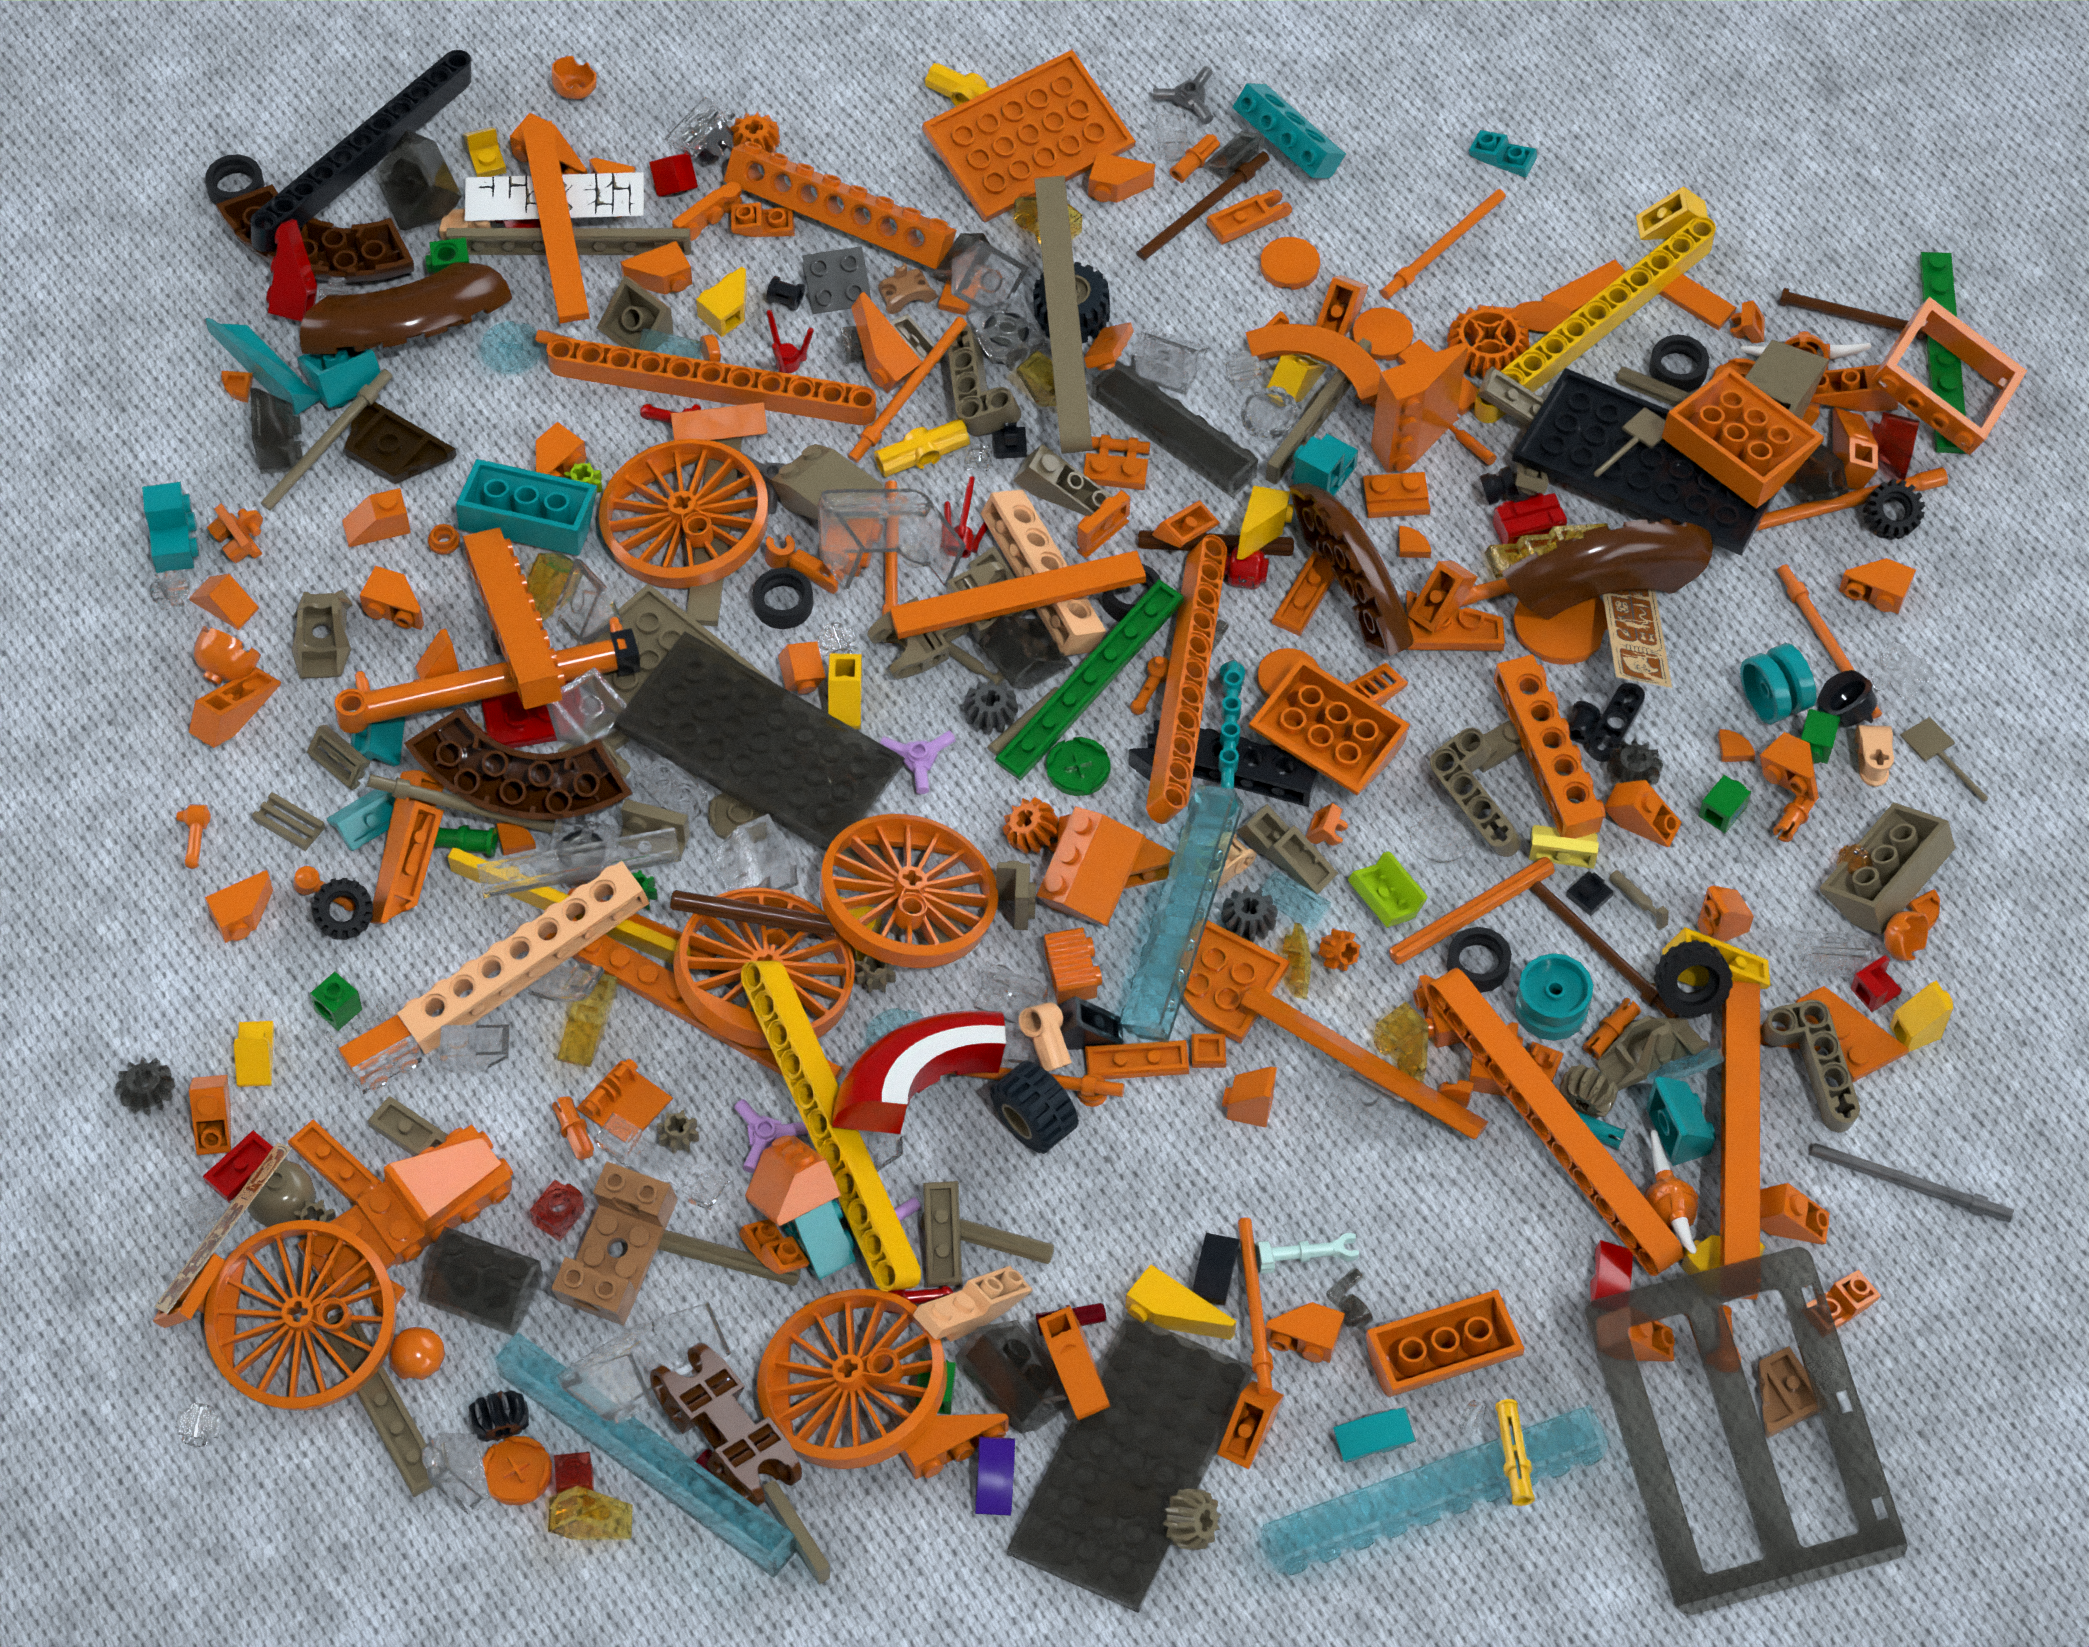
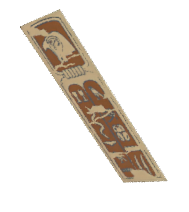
(1637, 636)
(222, 1227)

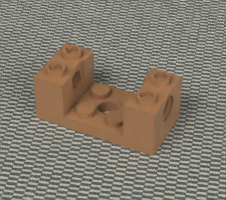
(630, 1211)

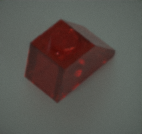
(1895, 442)

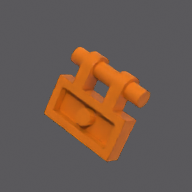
(1117, 470)

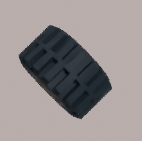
(1092, 301)
(1034, 1107)

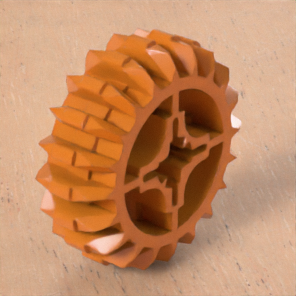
(1487, 332)

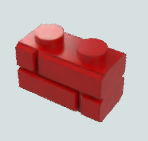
(1528, 517)

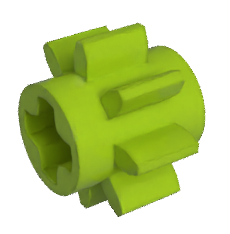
(585, 473)

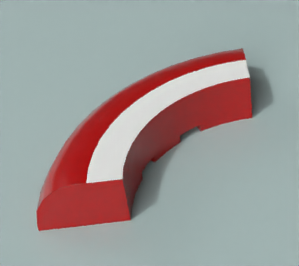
(911, 1060)

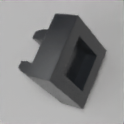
(1010, 442)
(1590, 893)

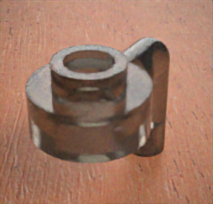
(1355, 1310)

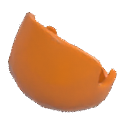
(569, 73)
(1905, 934)
(416, 1353)

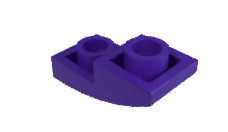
(995, 1476)

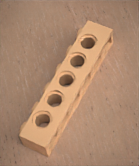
(1033, 551)

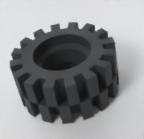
(1902, 494)
(336, 889)

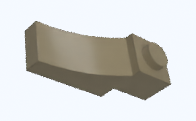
(1287, 849)

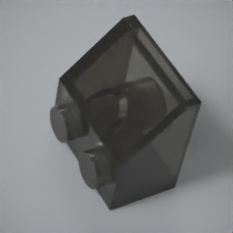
(275, 432)

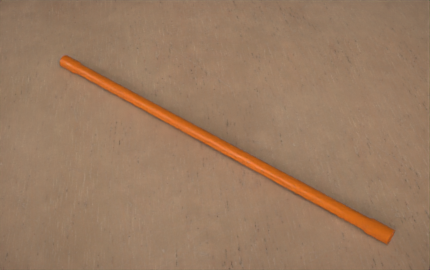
(1922, 481)

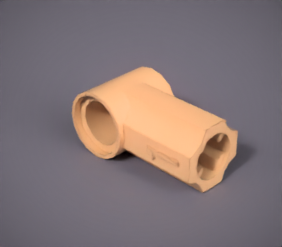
(1043, 1026)

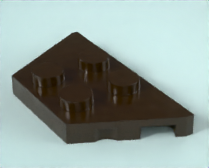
(394, 445)

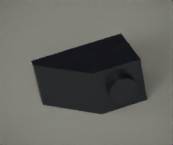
(1089, 1025)

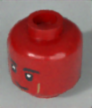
(1247, 572)

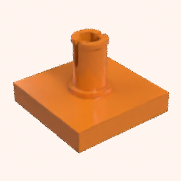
(193, 1297)

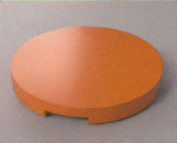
(1565, 637)

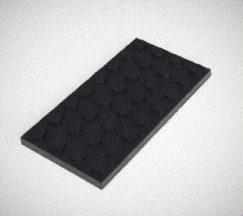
(1583, 429)

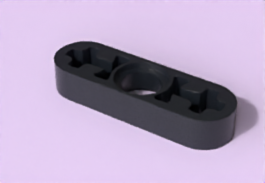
(1616, 709)

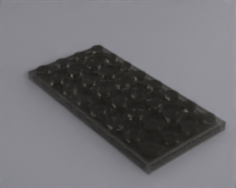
(758, 742)
(1115, 1470)

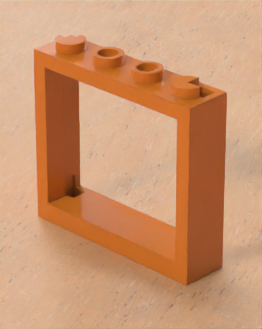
(1969, 348)

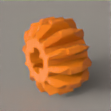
(758, 130)
(1031, 825)

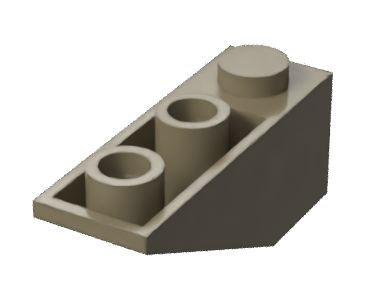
(1058, 482)

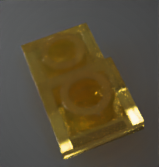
(1299, 956)

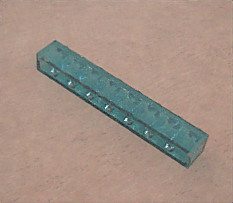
(1182, 913)

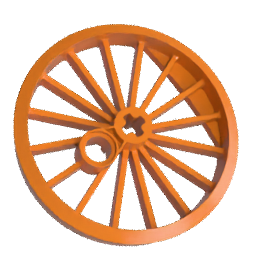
(684, 512)
(907, 890)
(740, 1023)
(223, 1310)
(840, 1388)

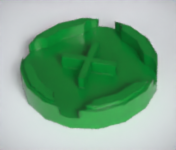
(1078, 766)

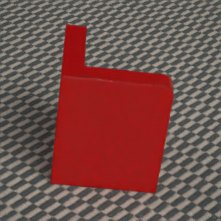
(673, 174)
(1874, 985)

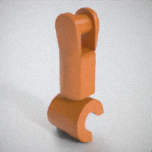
(800, 561)

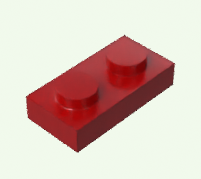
(236, 1167)

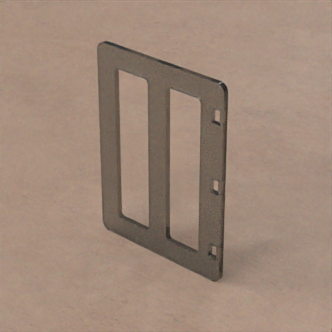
(1785, 1560)

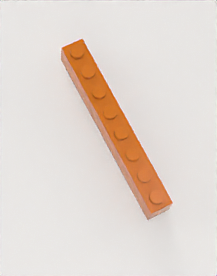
(514, 618)

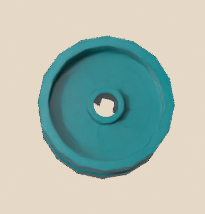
(1778, 683)
(1553, 996)

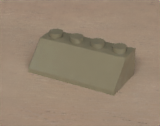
(1904, 853)

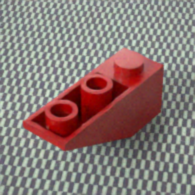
(293, 280)

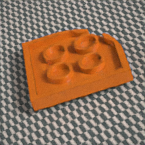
(1222, 975)

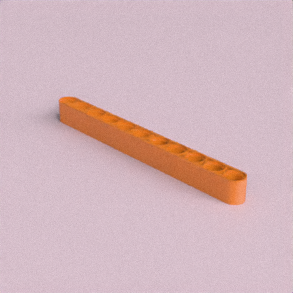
(711, 381)
(1186, 680)
(1555, 1122)
(1740, 1126)

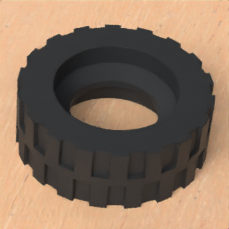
(1700, 1001)

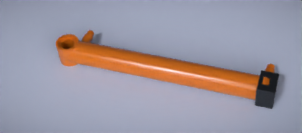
(372, 706)

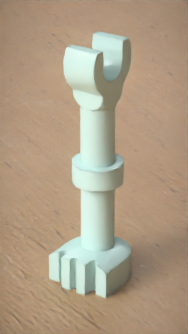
(1267, 1255)

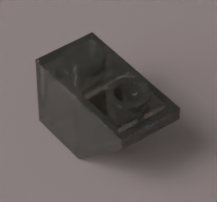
(1821, 476)

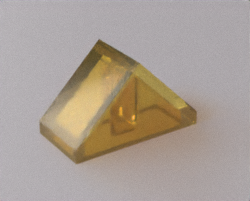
(1038, 378)

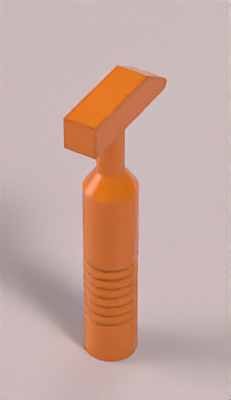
(1473, 445)

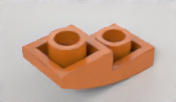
(758, 222)
(771, 1248)
(1849, 1297)

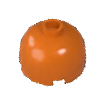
(223, 656)

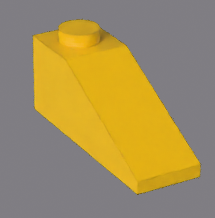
(1264, 519)
(1744, 965)
(1175, 1307)

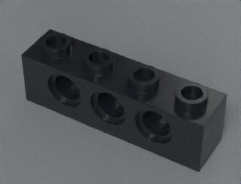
(1261, 779)

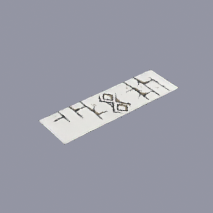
(586, 196)

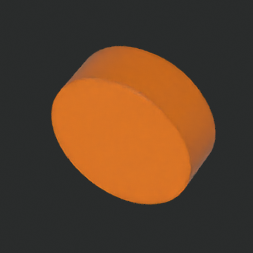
(710, 348)

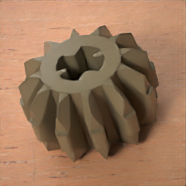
(1588, 1090)
(1192, 1519)

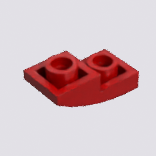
(1612, 1270)

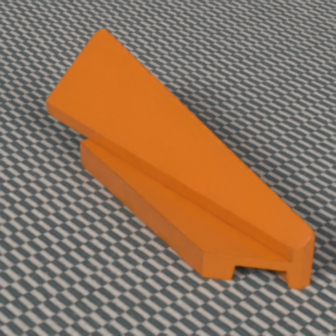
(407, 850)

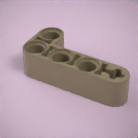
(975, 405)
(1477, 799)
(1817, 1066)

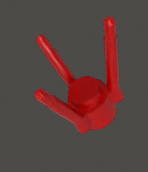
(786, 354)
(962, 530)

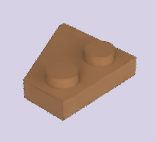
(1784, 1392)

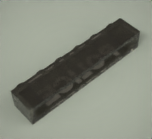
(1175, 428)

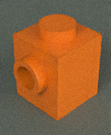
(801, 667)

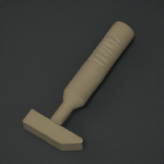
(973, 664)
(1640, 898)

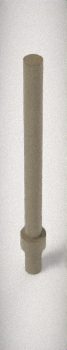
(366, 396)
(402, 789)

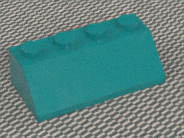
(527, 506)

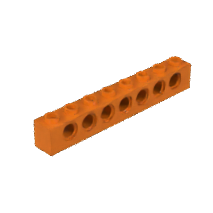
(850, 219)

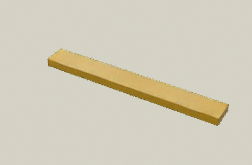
(626, 932)

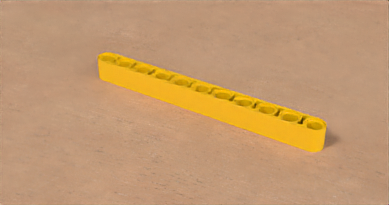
(1606, 311)
(815, 1095)

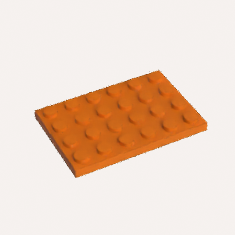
(1026, 130)

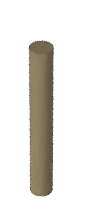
(1009, 734)

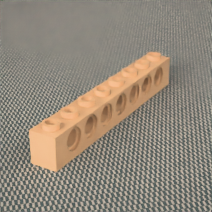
(542, 956)

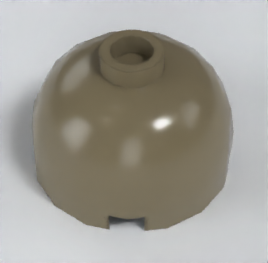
(282, 1195)

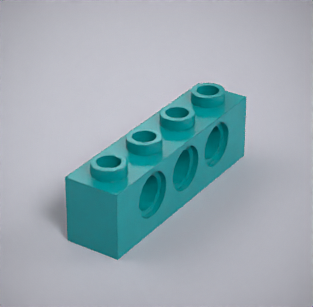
(1289, 130)

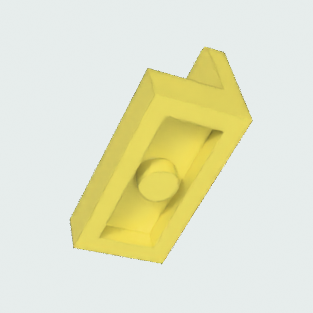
(1562, 850)

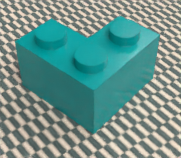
(1324, 463)
(170, 526)
(823, 1239)

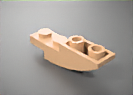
(974, 1306)

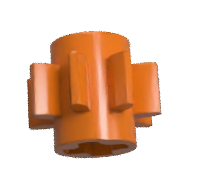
(1339, 949)

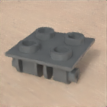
(835, 279)

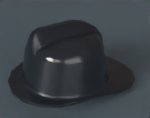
(1849, 697)

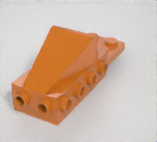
(415, 1203)

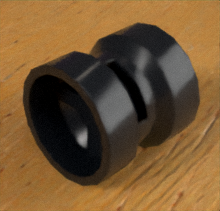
(1496, 486)

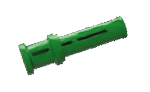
(468, 839)

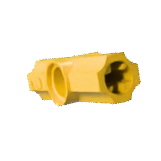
(954, 84)
(922, 447)

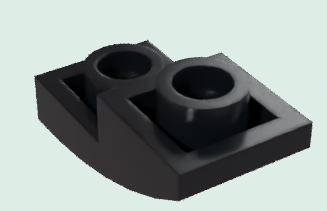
(1216, 1268)

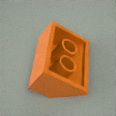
(1090, 866)
(790, 1181)

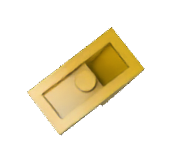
(485, 152)
(254, 1053)

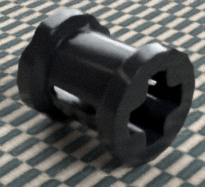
(785, 293)
(1582, 720)

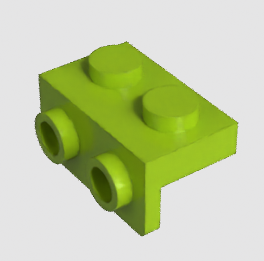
(1389, 890)

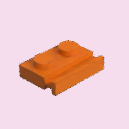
(1396, 495)
(1103, 524)

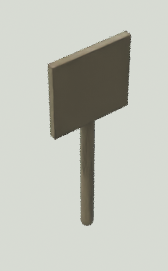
(1643, 427)
(1931, 740)

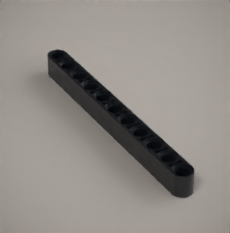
(362, 148)

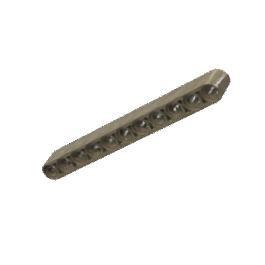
(1063, 315)

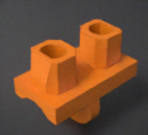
(240, 528)

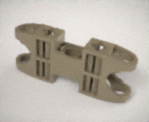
(923, 648)

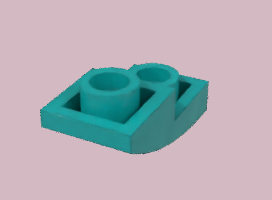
(1496, 151)
(1374, 1434)

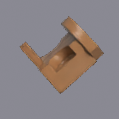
(904, 288)

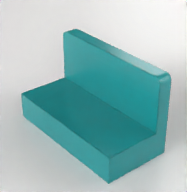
(381, 741)
(364, 818)

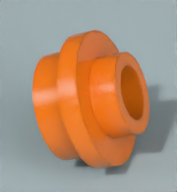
(440, 532)

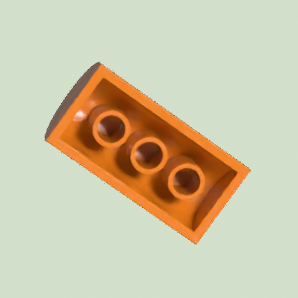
(1443, 1343)

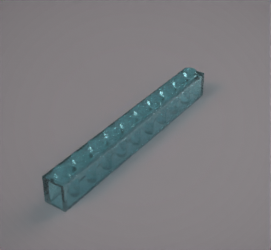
(652, 1461)
(1429, 1492)

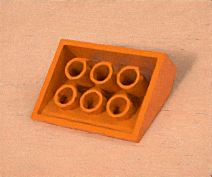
(1416, 406)
(1741, 436)
(1330, 726)

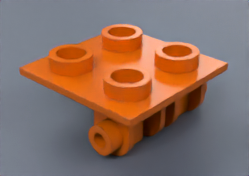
(626, 1095)

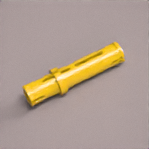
(1520, 1488)

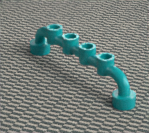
(1232, 678)

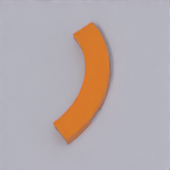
(1322, 346)

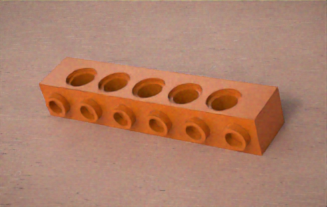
(1570, 818)

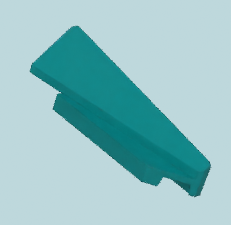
(263, 364)

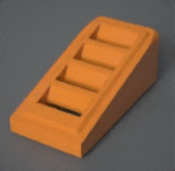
(1376, 674)

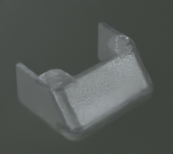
(885, 521)
(617, 1374)

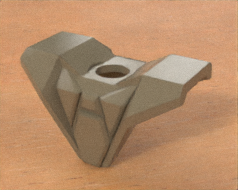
(326, 655)
(1662, 1041)

